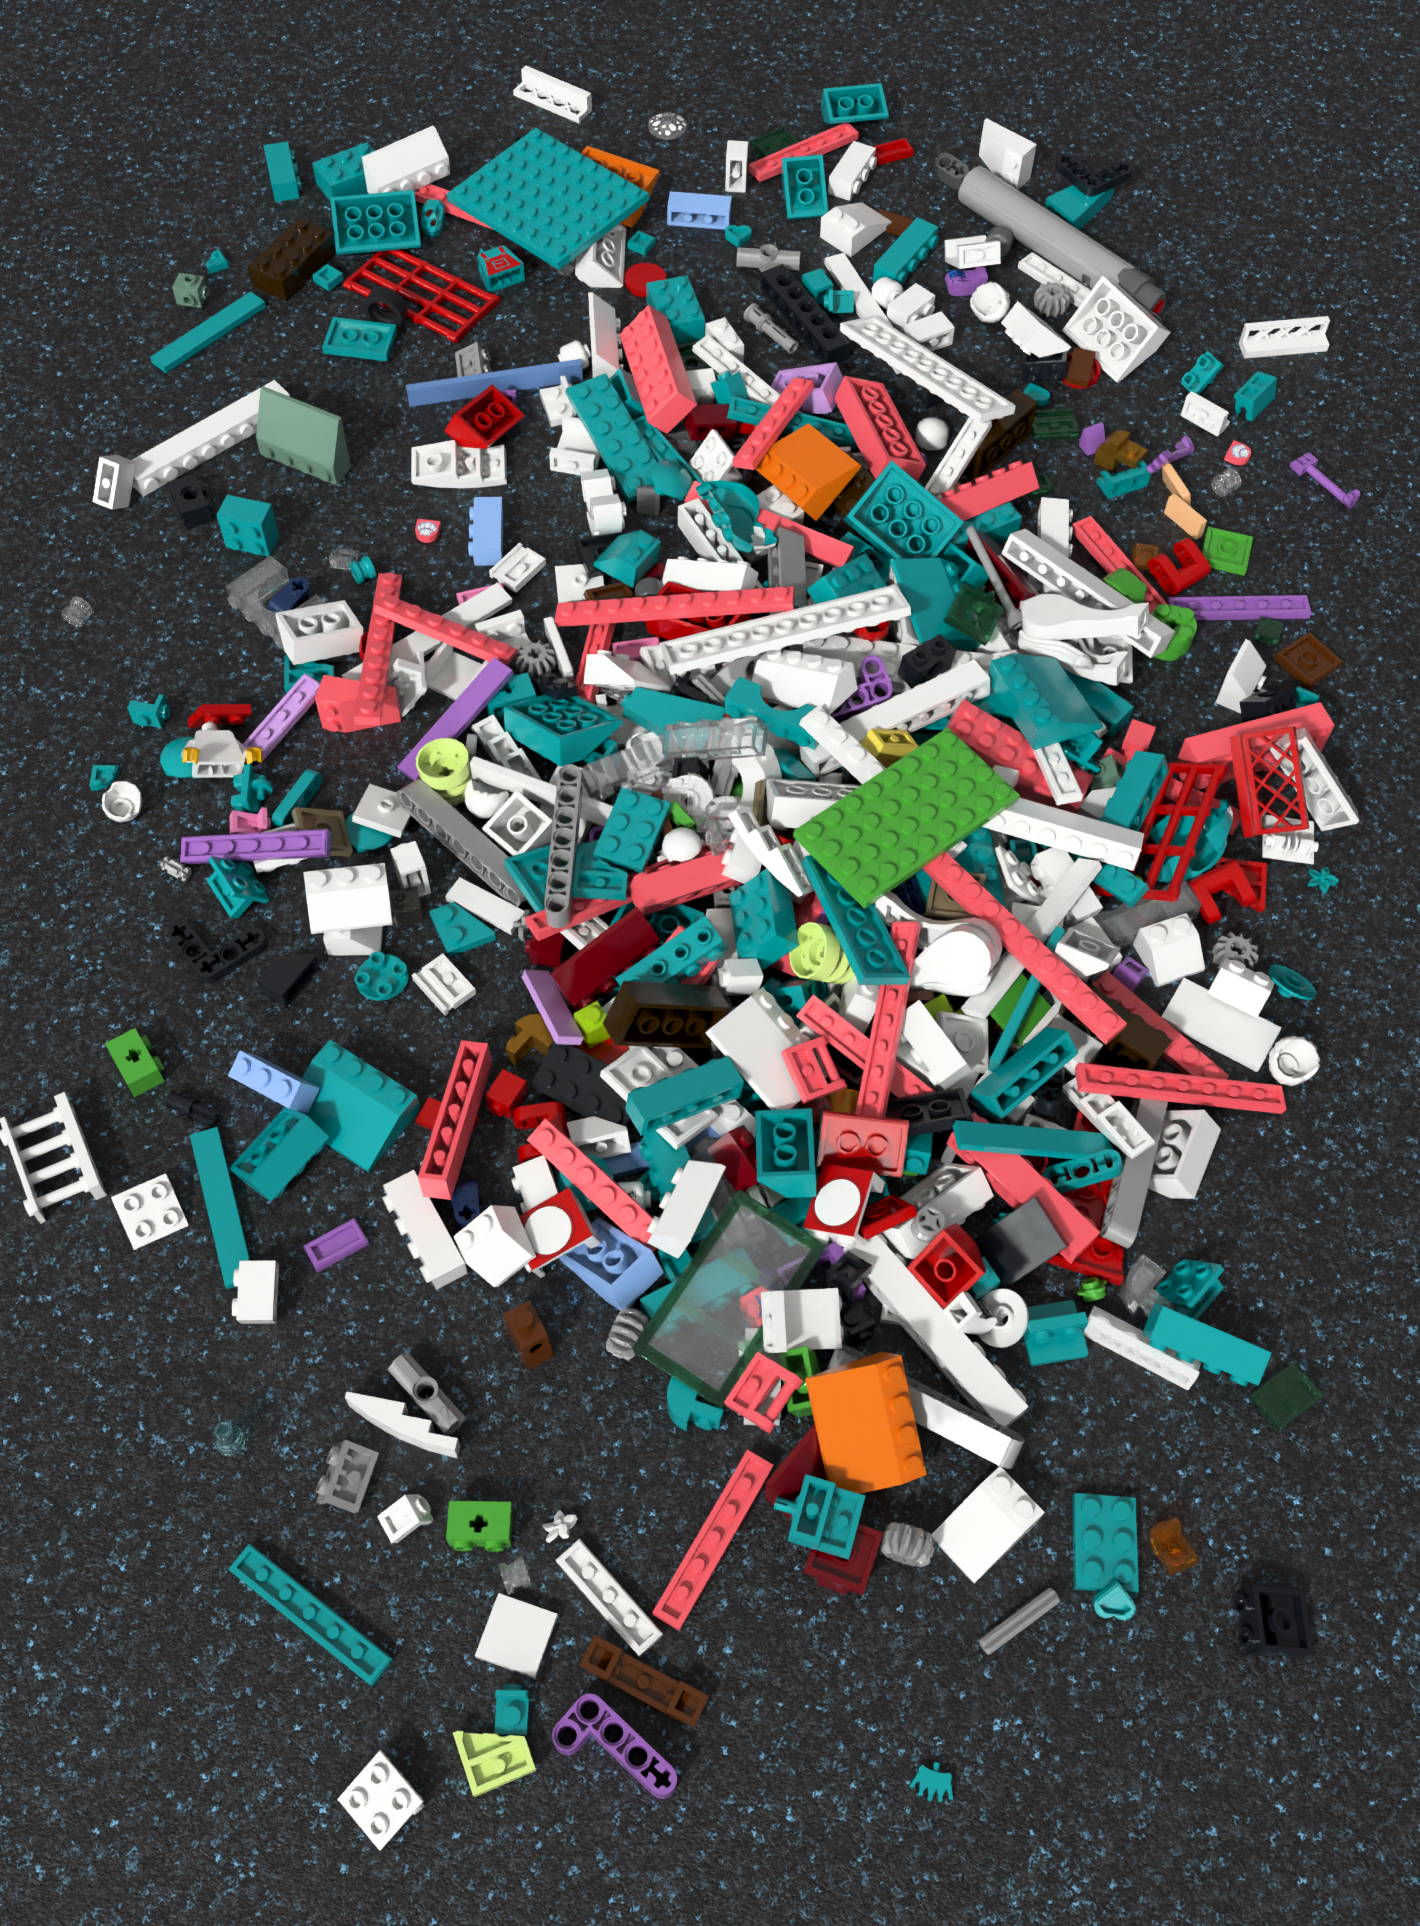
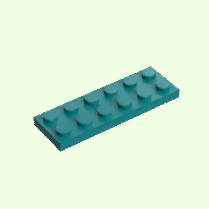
(613, 434)
(858, 931)

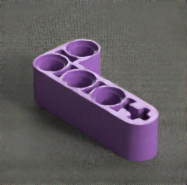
(866, 689)
(619, 1750)

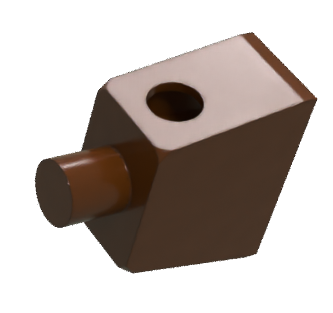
(527, 1331)

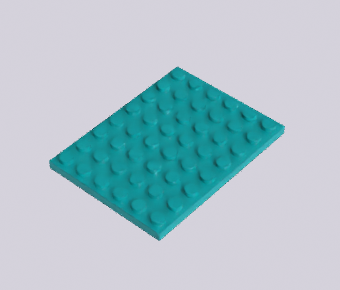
(547, 198)

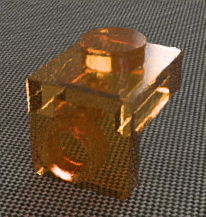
(1172, 1547)

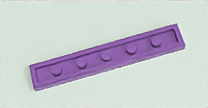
(1245, 607)
(462, 711)
(256, 846)

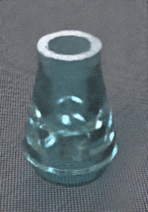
(229, 1438)

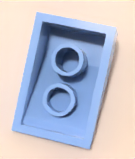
(616, 1268)

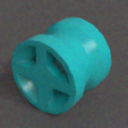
(362, 569)

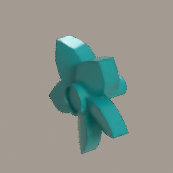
(1322, 879)

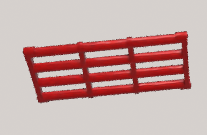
(430, 306)
(1176, 811)

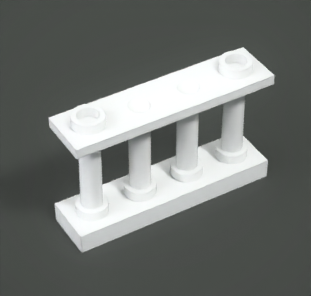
(79, 1159)

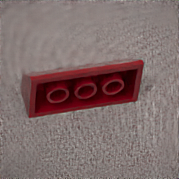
(1014, 581)
(605, 958)
(789, 1476)

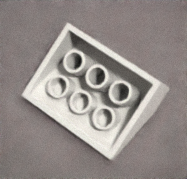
(1115, 329)
(754, 1040)

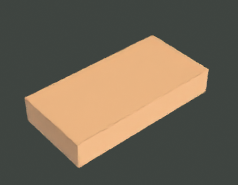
(1175, 483)
(1185, 516)

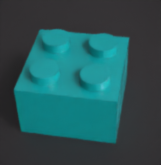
(248, 525)

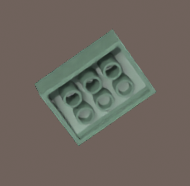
(302, 436)

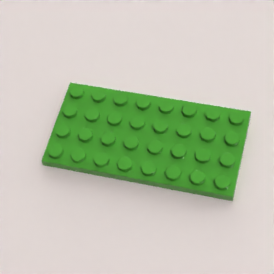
(905, 817)

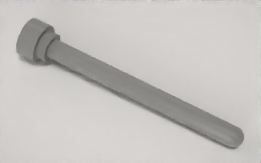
(1013, 616)

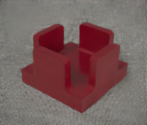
(845, 1574)

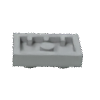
(472, 360)
(346, 1476)

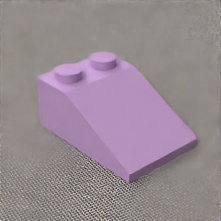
(826, 383)

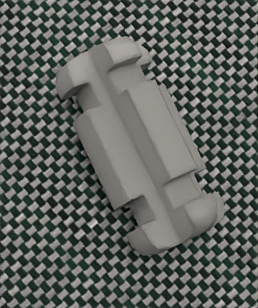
(175, 868)

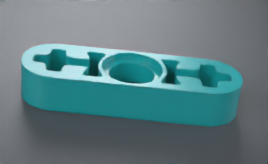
(298, 796)
(1093, 1177)

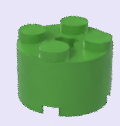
(1127, 585)
(1183, 624)

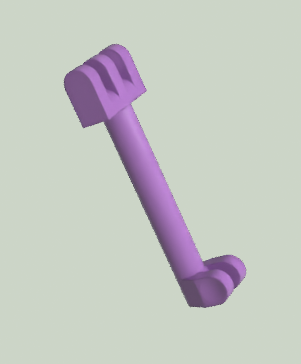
(1167, 457)
(1308, 463)

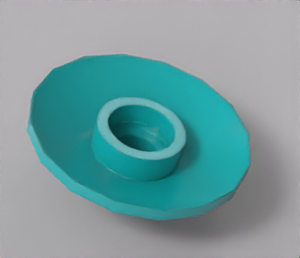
(1291, 983)

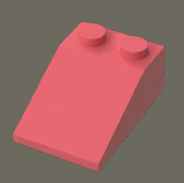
(337, 705)

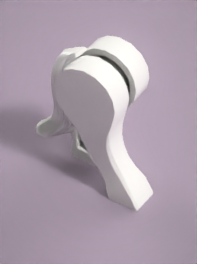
(1057, 624)
(954, 952)

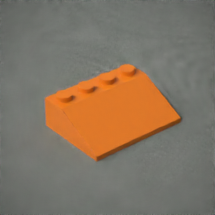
(636, 173)
(808, 469)
(866, 1424)

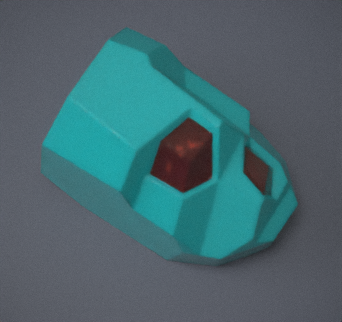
(433, 217)

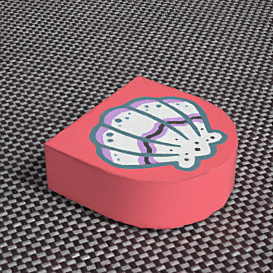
(1238, 453)
(427, 530)

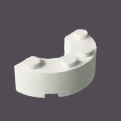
(603, 507)
(755, 769)
(732, 974)

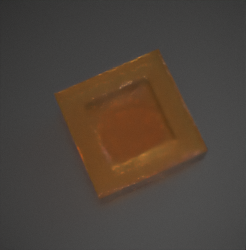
(1142, 554)

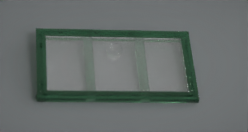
(714, 1310)

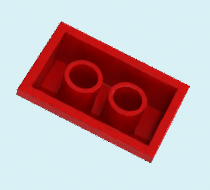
(484, 420)

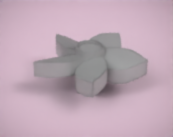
(522, 926)

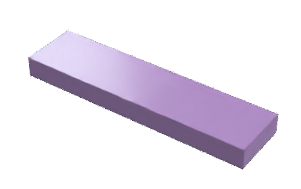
(284, 716)
(552, 1007)

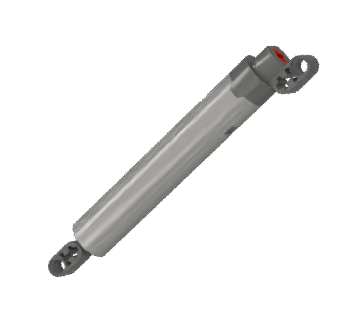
(1046, 232)

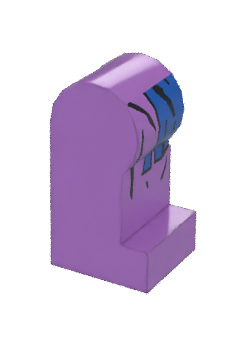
(965, 282)

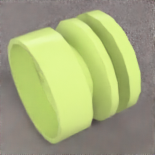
(445, 768)
(820, 955)

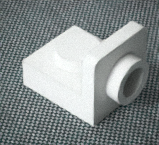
(405, 1516)

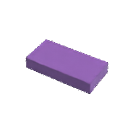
(336, 1245)

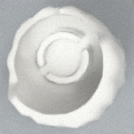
(990, 302)
(484, 799)
(1293, 1060)

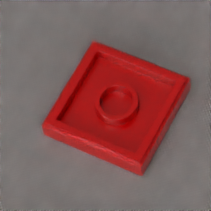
(885, 1215)

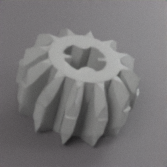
(1052, 299)
(535, 659)
(1235, 949)
(625, 1332)
(907, 1544)

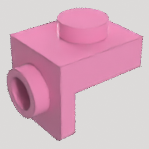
(249, 823)

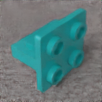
(1082, 749)
(235, 885)
(1192, 1286)
(1055, 1333)

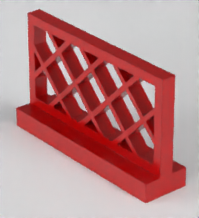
(1247, 782)

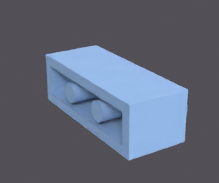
(698, 210)
(486, 531)
(274, 1082)

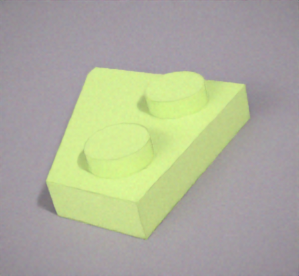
(493, 1759)

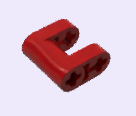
(1193, 569)
(1218, 879)
(531, 1117)

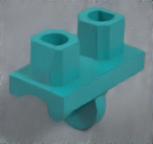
(1202, 373)
(253, 790)

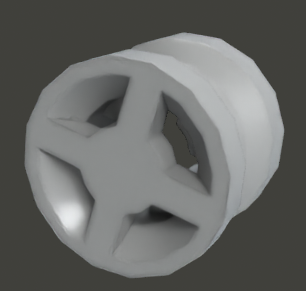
(929, 1217)

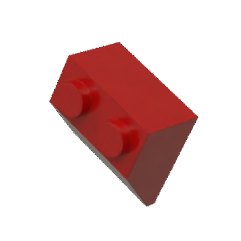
(948, 1265)

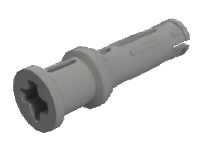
(765, 324)

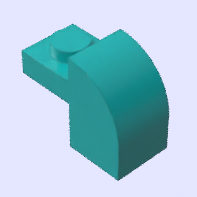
(684, 1407)

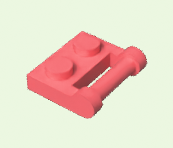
(807, 1072)
(754, 1388)

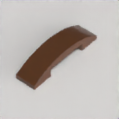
(643, 1682)

